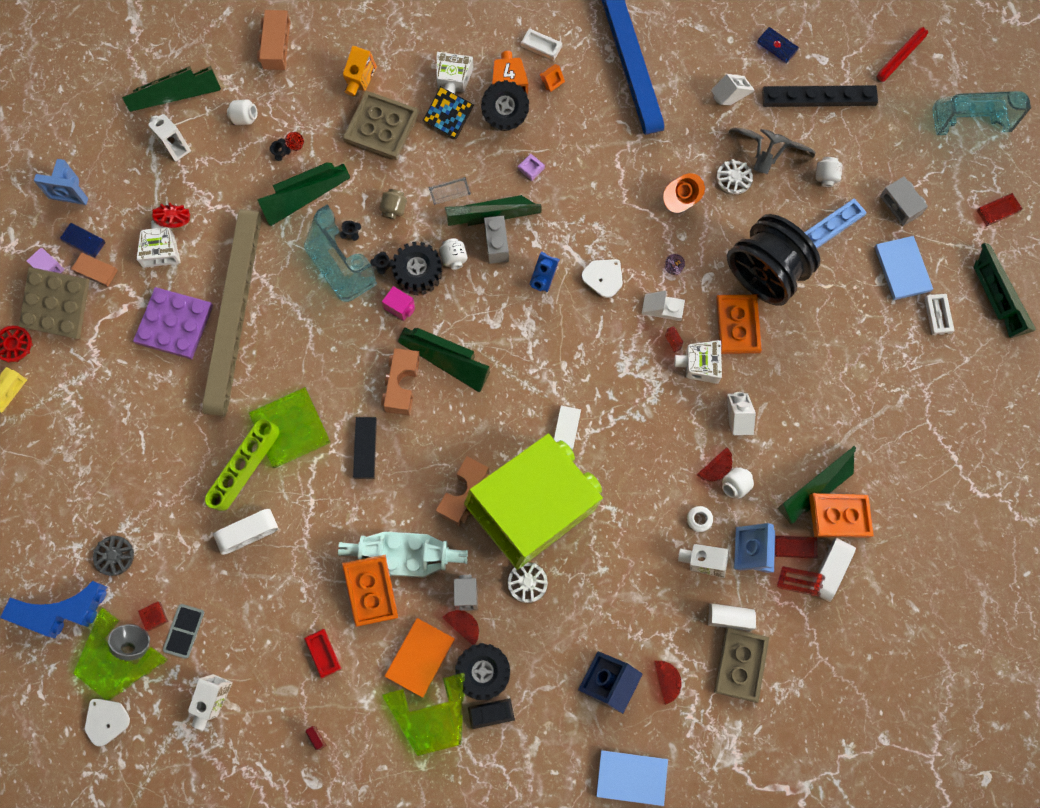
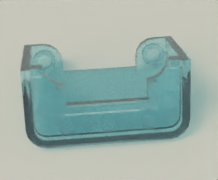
(1002, 107)
(346, 276)

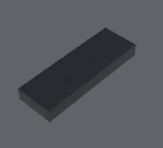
(365, 448)

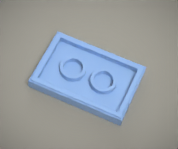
(903, 268)
(632, 778)

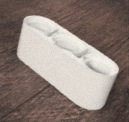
(245, 531)
(834, 567)

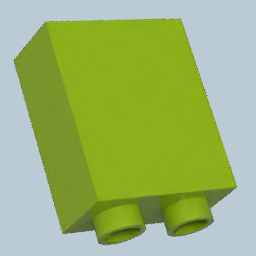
(534, 500)

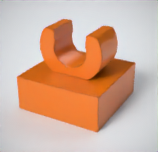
(552, 77)

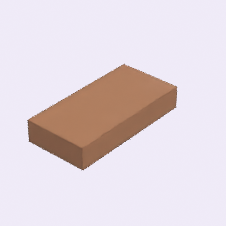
(94, 269)

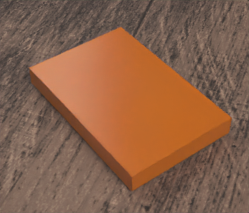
(738, 324)
(841, 515)
(370, 590)
(420, 657)

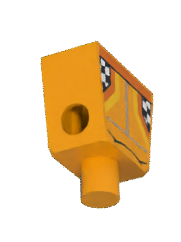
(358, 70)

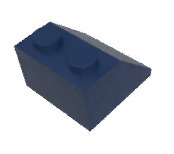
(610, 681)

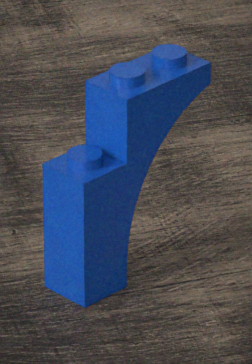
(49, 618)

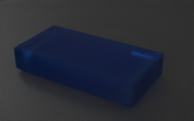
(82, 240)

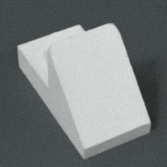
(659, 305)

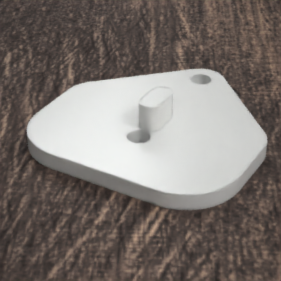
(608, 273)
(101, 715)

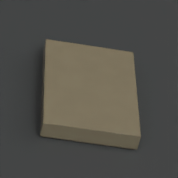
(741, 665)

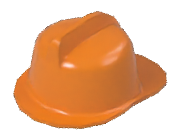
(683, 192)

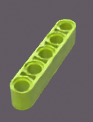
(232, 469)

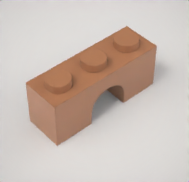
(402, 364)
(453, 507)

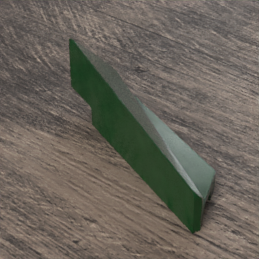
(172, 87)
(301, 190)
(475, 213)

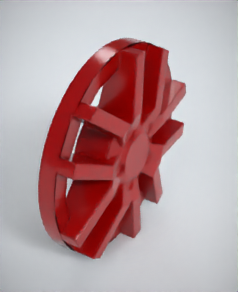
(171, 214)
(13, 344)

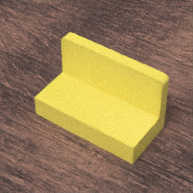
(10, 384)

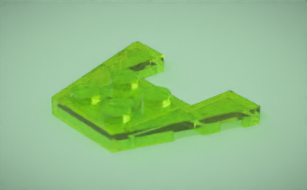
(104, 671)
(433, 726)

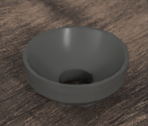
(130, 636)

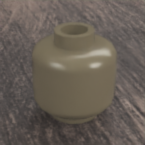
(393, 203)

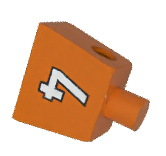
(510, 69)

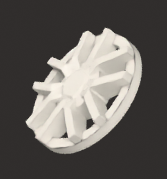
(734, 176)
(527, 583)

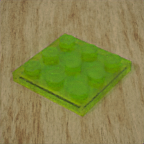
(298, 427)

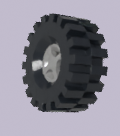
(505, 96)
(413, 259)
(486, 661)

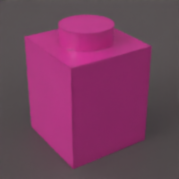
(398, 303)

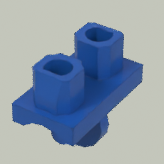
(544, 272)

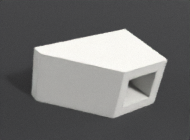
(741, 414)

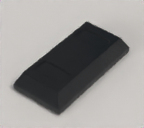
(491, 713)

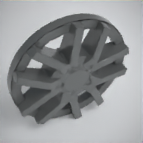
(113, 555)

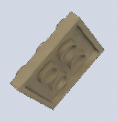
(381, 125)
(54, 302)

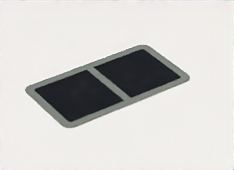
(183, 631)

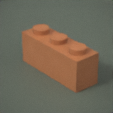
(274, 39)

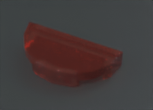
(718, 467)
(464, 624)
(669, 680)

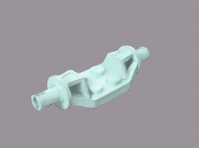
(405, 552)

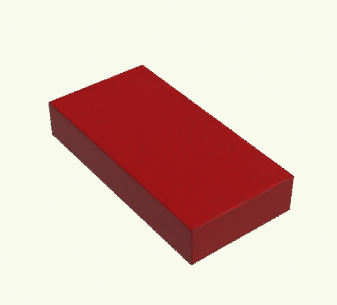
(322, 653)

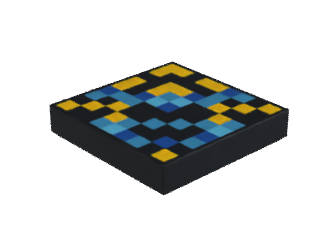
(448, 112)

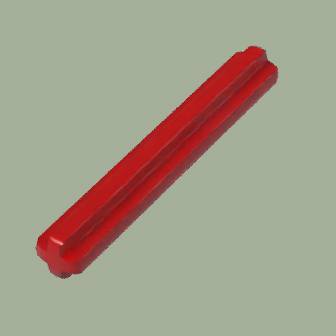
(902, 54)

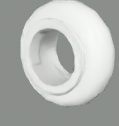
(702, 510)

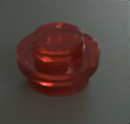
(294, 141)

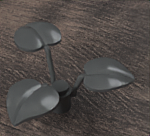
(765, 159)

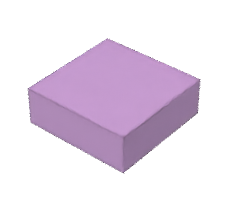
(531, 167)

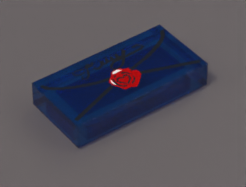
(777, 45)

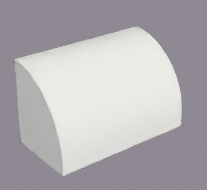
(732, 617)

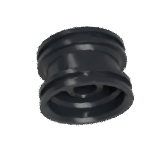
(773, 259)

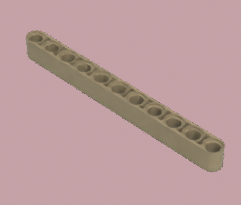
(232, 313)

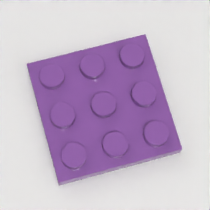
(173, 323)

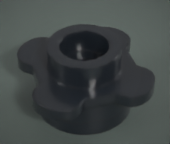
(276, 145)
(346, 226)
(381, 257)

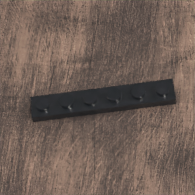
(819, 96)

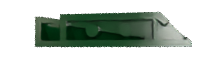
(1002, 293)
(447, 356)
(822, 484)

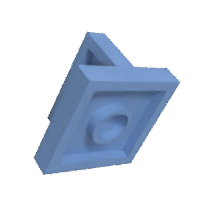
(62, 184)
(755, 548)

